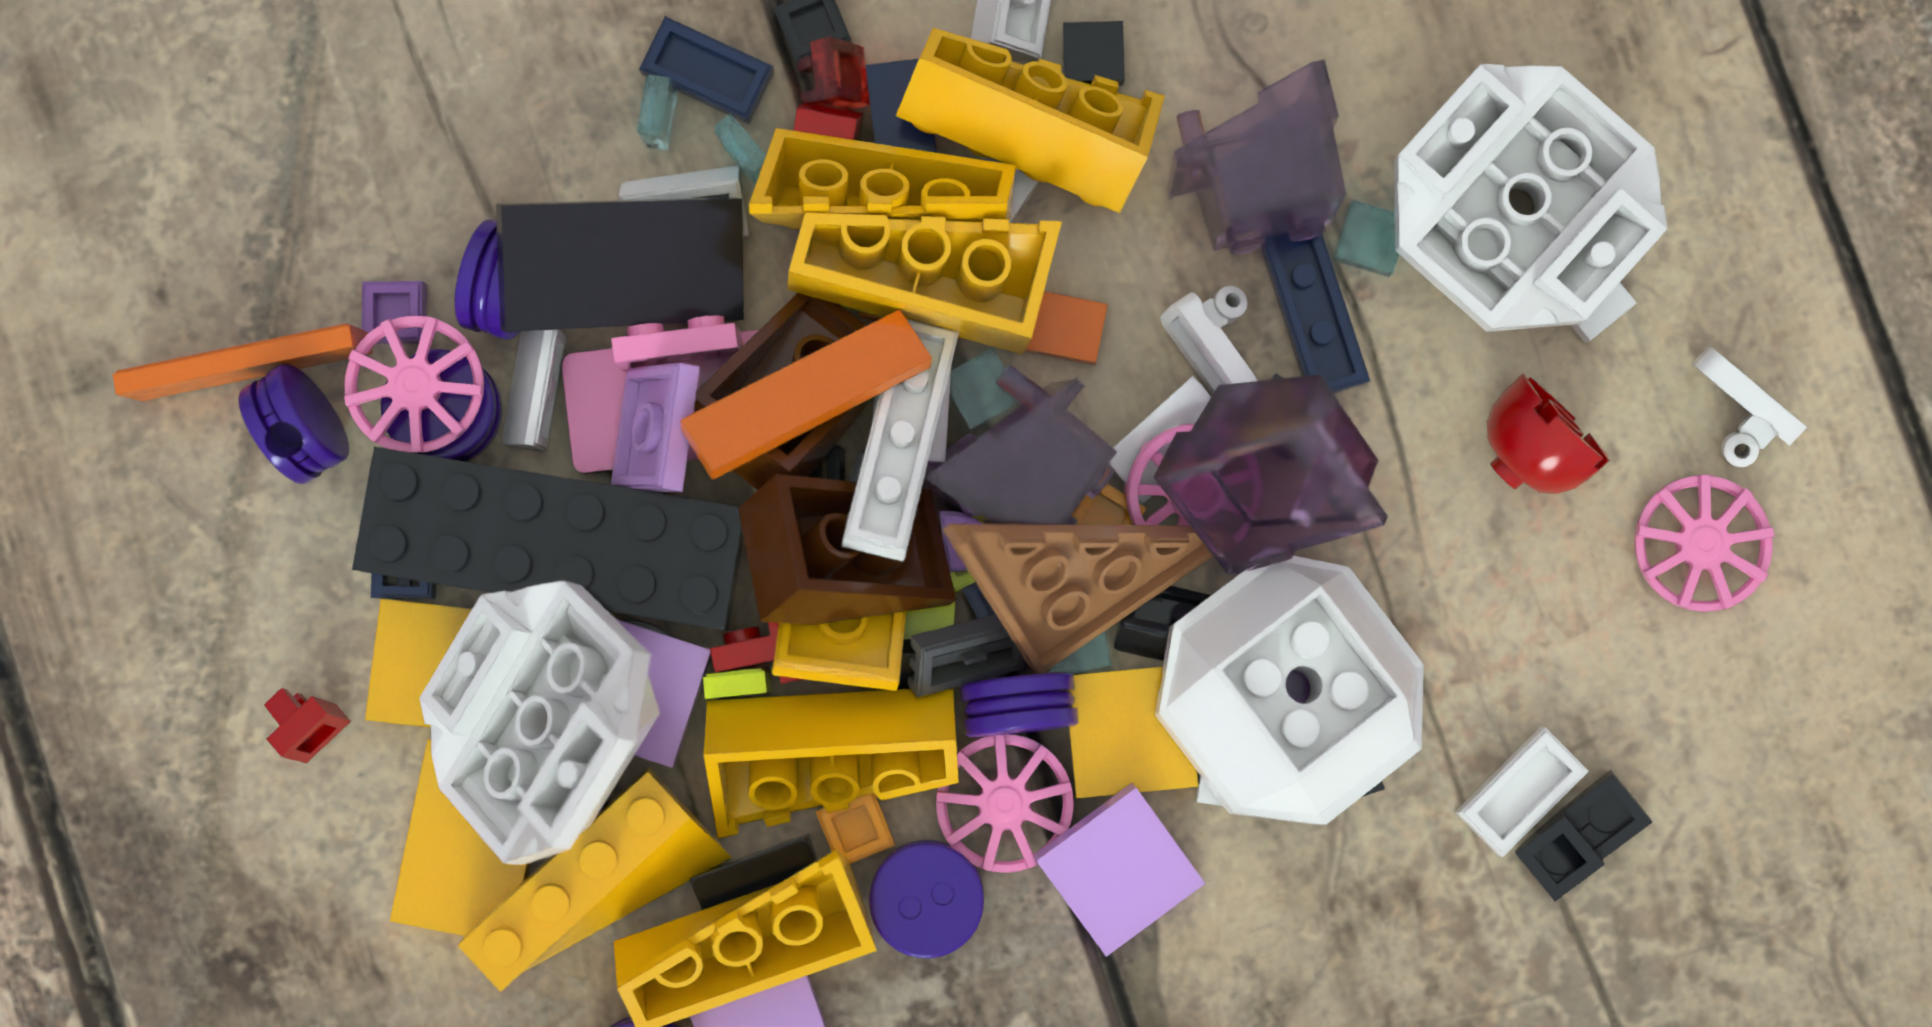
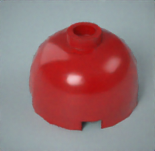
(1540, 441)

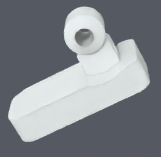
(1199, 336)
(1766, 415)

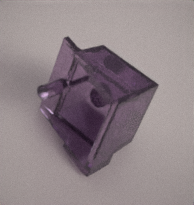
(1267, 167)
(1029, 463)
(1271, 472)

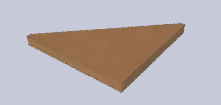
(1071, 581)

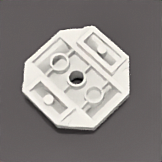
(1577, 161)
(1231, 706)
(537, 716)

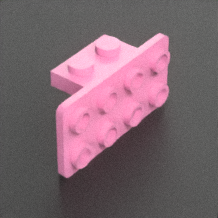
(597, 379)

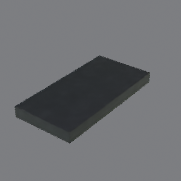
(619, 262)

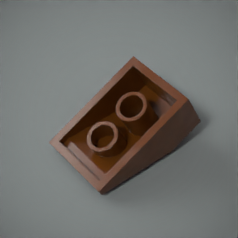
(790, 335)
(807, 577)

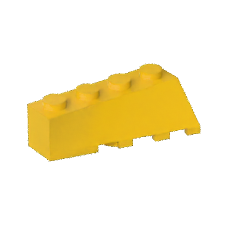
(1033, 117)
(868, 178)
(938, 272)
(825, 751)
(623, 861)
(744, 945)

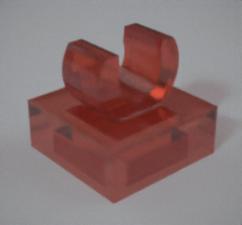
(837, 73)

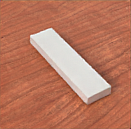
(899, 453)

